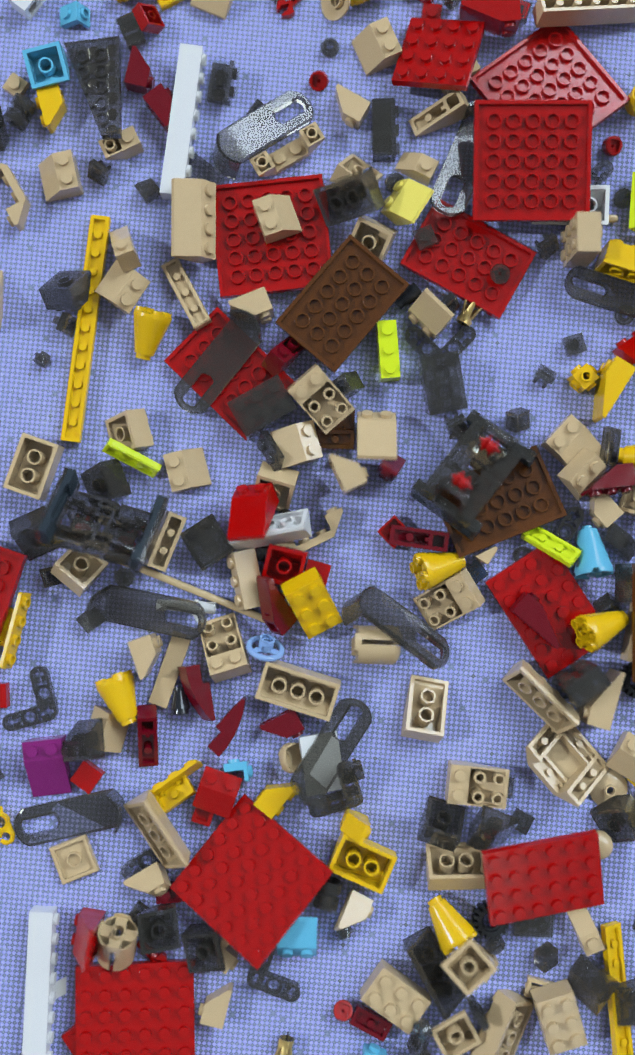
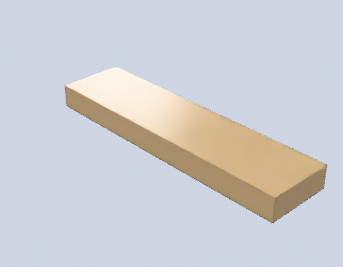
(186, 293)
(169, 671)

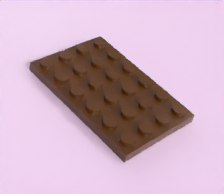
(342, 303)
(519, 505)

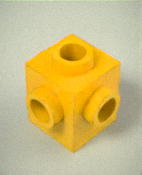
(577, 381)

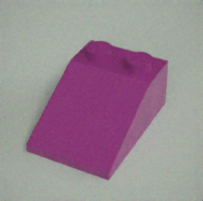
(45, 766)

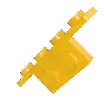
(11, 633)
(176, 787)

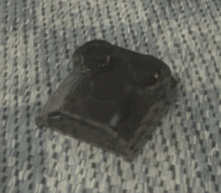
(625, 1003)

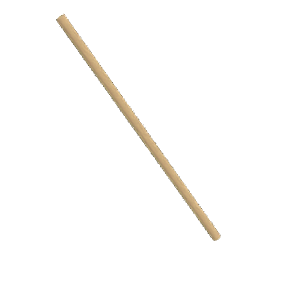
(199, 592)

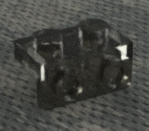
(221, 83)

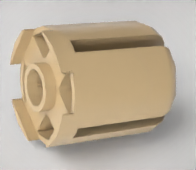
(373, 646)
(110, 941)

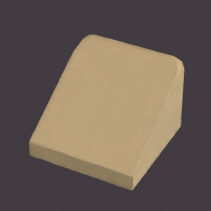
(486, 555)

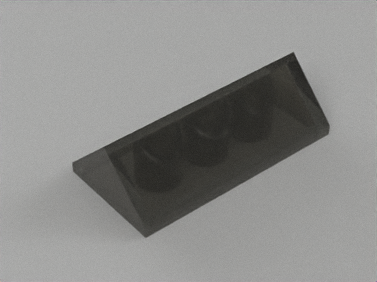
(426, 957)

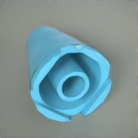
(594, 557)

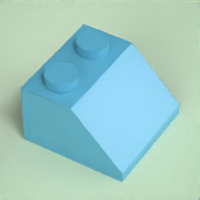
(46, 65)
(300, 939)

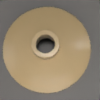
(335, 9)
(610, 779)

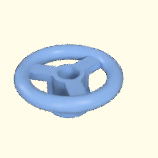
(266, 645)

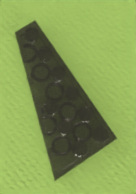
(99, 74)

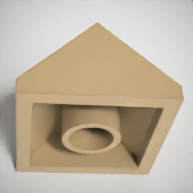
(113, 731)

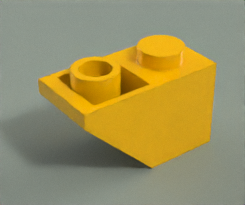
(52, 105)
(273, 797)
(355, 825)

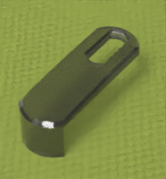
(258, 132)
(457, 165)
(618, 294)
(221, 359)
(143, 611)
(397, 624)
(318, 766)
(74, 815)

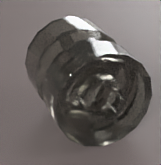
(21, 110)
(327, 897)

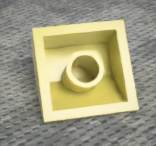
(406, 202)

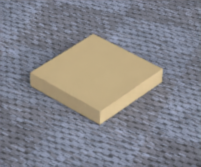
(74, 858)

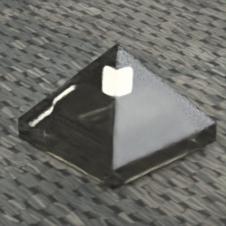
(48, 578)

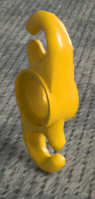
(6, 828)

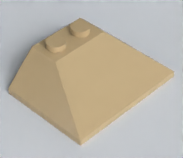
(565, 763)

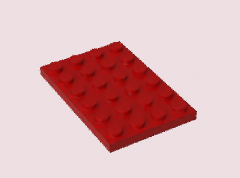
(464, 260)
(247, 377)
(559, 597)
(543, 877)

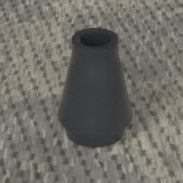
(408, 296)
(180, 702)

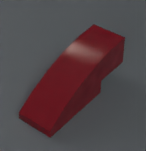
(197, 691)
(228, 726)

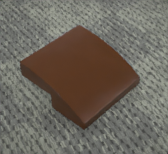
(340, 436)

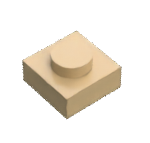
(15, 84)

